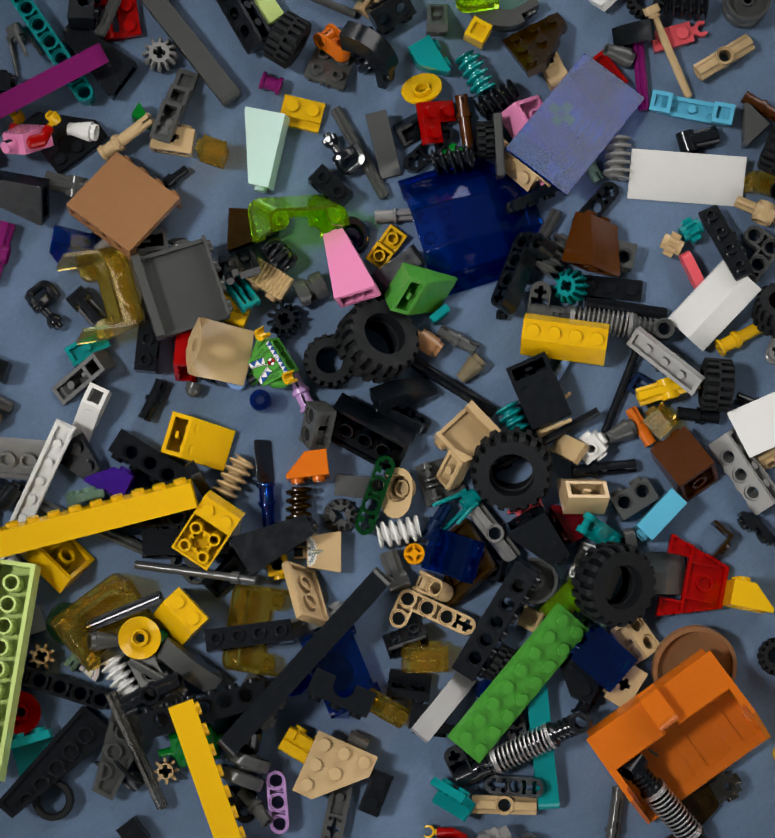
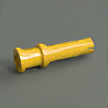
(735, 339)

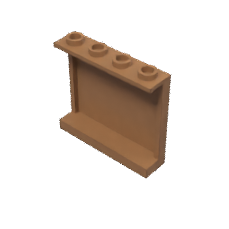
(123, 204)

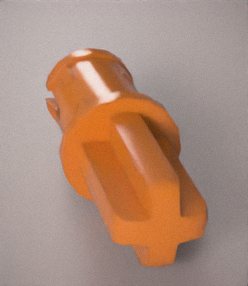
(642, 430)

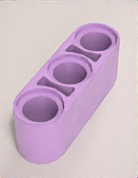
(272, 791)

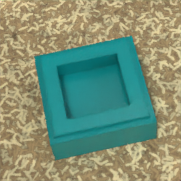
(439, 314)

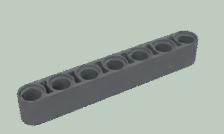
(193, 50)

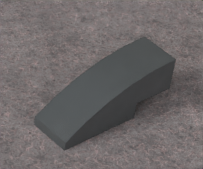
(383, 144)
(189, 665)

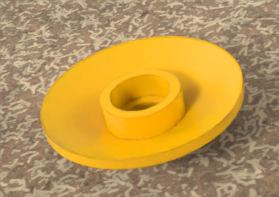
(421, 88)
(128, 637)

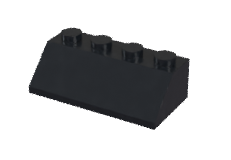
(369, 432)

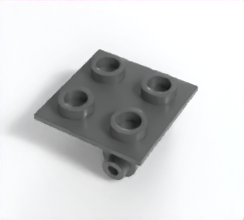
(327, 70)
(430, 485)

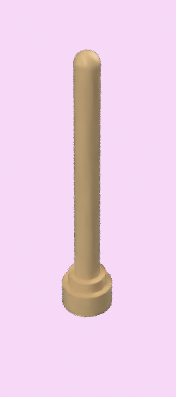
(652, 12)

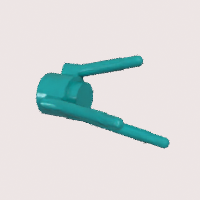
(468, 501)

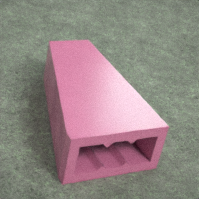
(347, 271)

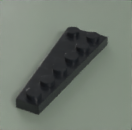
(68, 748)

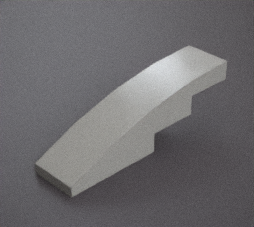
(442, 706)

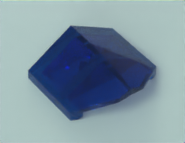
(69, 240)

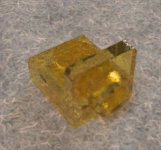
(759, 183)

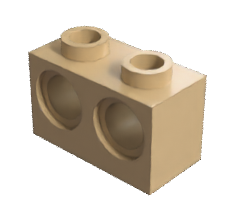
(636, 639)

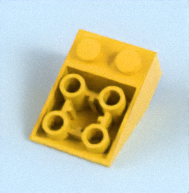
(197, 441)
(208, 530)

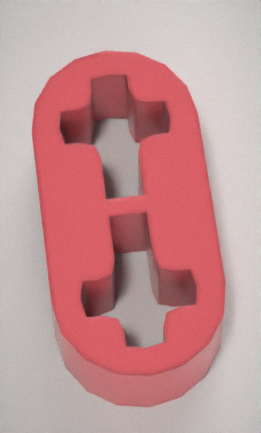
(691, 268)

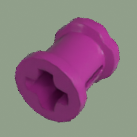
(271, 83)

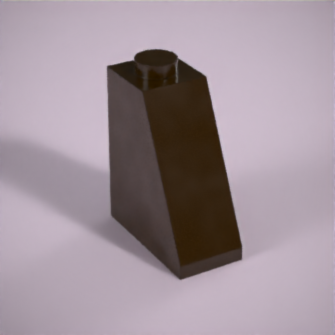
(239, 230)

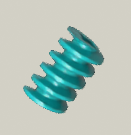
(474, 73)
(511, 416)

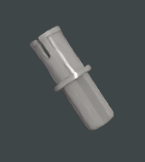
(393, 215)

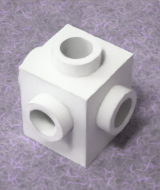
(598, 440)

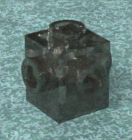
(731, 792)

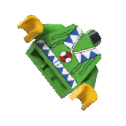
(271, 362)

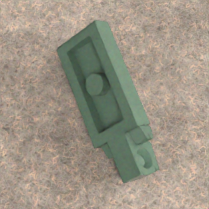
(83, 496)

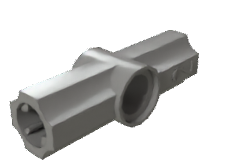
(502, 545)

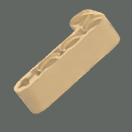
(434, 616)

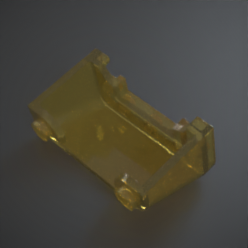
(106, 596)

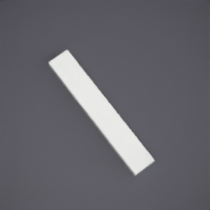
(43, 470)

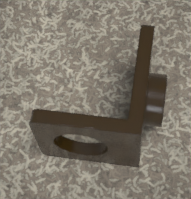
(724, 546)

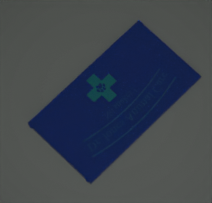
(574, 124)

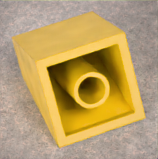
(181, 616)

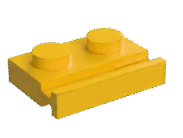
(303, 113)

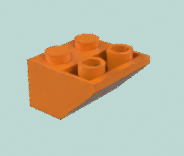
(309, 466)

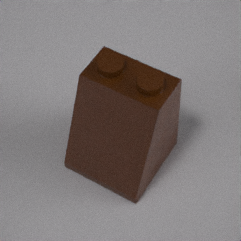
(593, 244)
(685, 463)

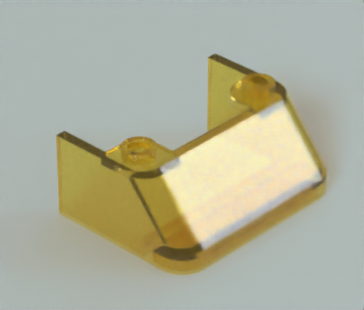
(116, 288)
(249, 606)

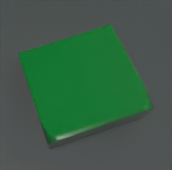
(138, 113)

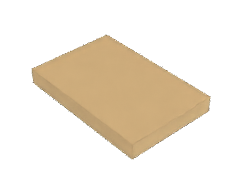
(305, 593)

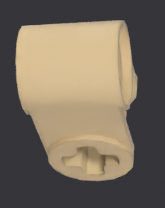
(555, 72)
(433, 587)

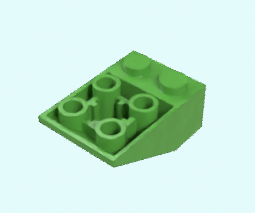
(418, 290)

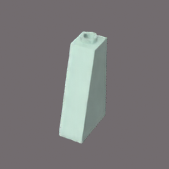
(264, 146)

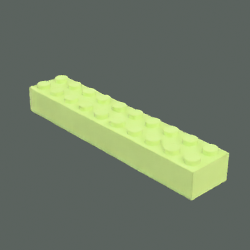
(17, 604)

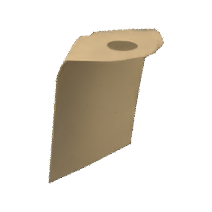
(219, 351)

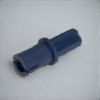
(437, 519)

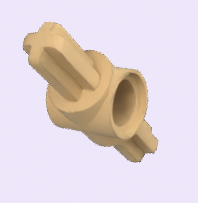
(761, 212)

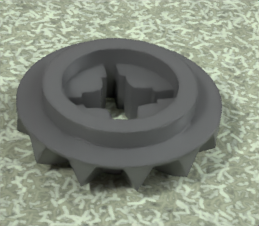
(338, 505)

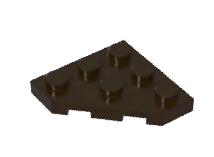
(536, 43)
(485, 568)

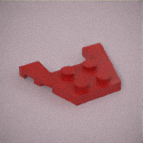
(702, 584)

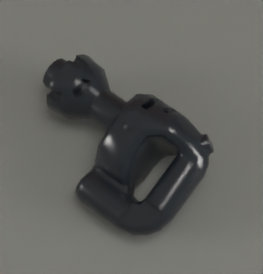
(342, 157)
(41, 304)

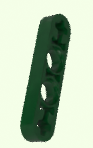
(377, 495)

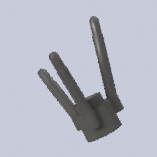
(17, 34)

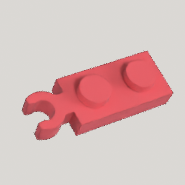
(679, 35)

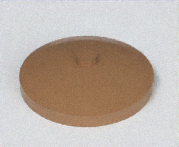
(687, 641)

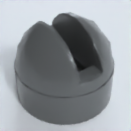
(193, 389)

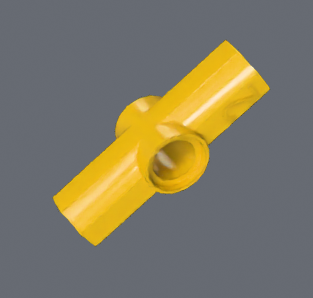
(661, 390)

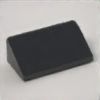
(408, 130)
(264, 461)

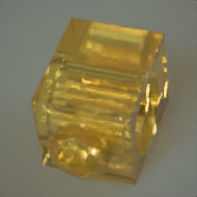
(660, 420)

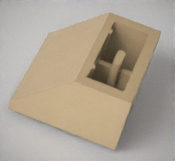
(583, 495)

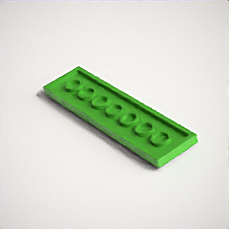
(518, 683)

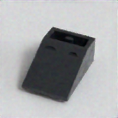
(539, 391)

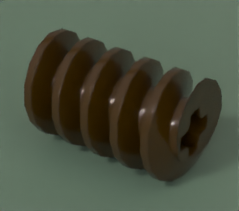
(298, 502)

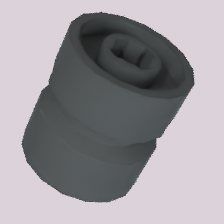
(311, 289)

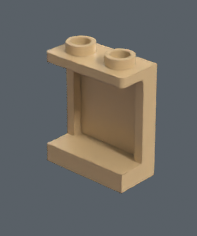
(465, 430)

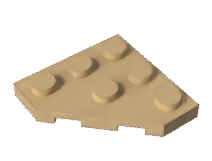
(332, 766)

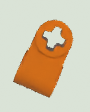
(331, 43)

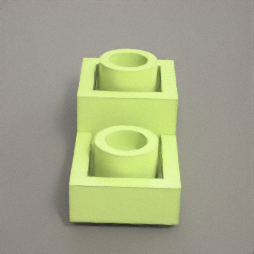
(270, 10)

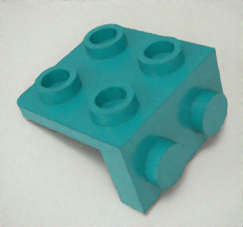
(29, 747)

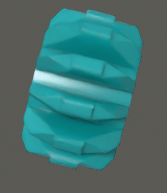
(571, 286)

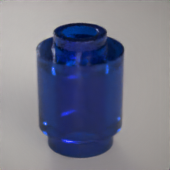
(263, 407)

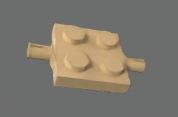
(521, 173)

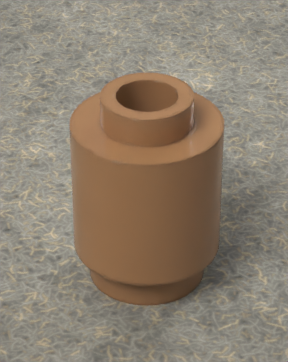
(429, 343)

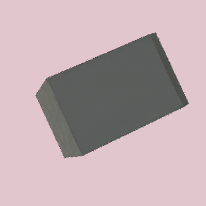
(751, 125)
(153, 243)

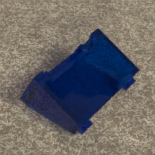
(347, 664)

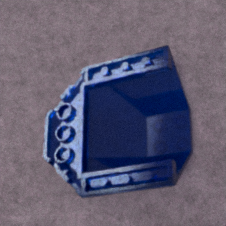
(465, 221)

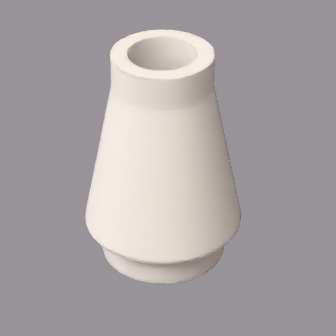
(84, 130)

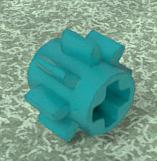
(691, 230)

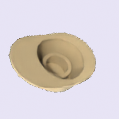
(399, 493)

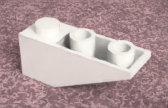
(91, 410)

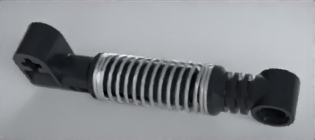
(516, 751)
(653, 790)

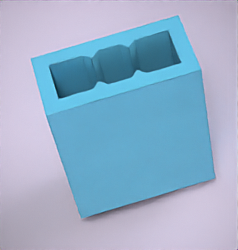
(659, 515)

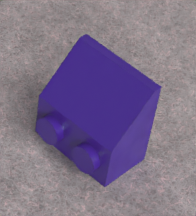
(113, 480)

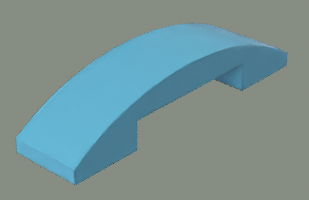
(691, 109)

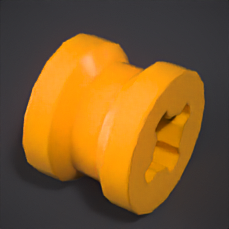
(414, 554)

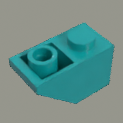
(428, 58)

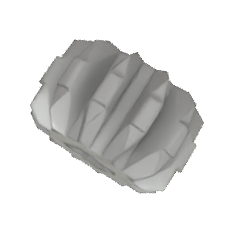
(167, 58)

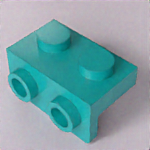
(452, 800)

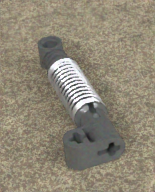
(618, 324)

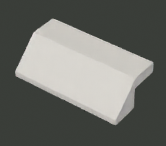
(713, 305)

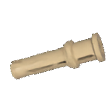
(119, 142)

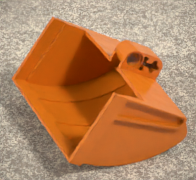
(690, 720)

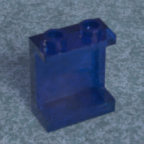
(453, 555)
(602, 658)

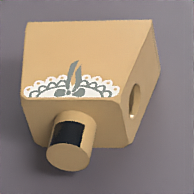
(322, 552)

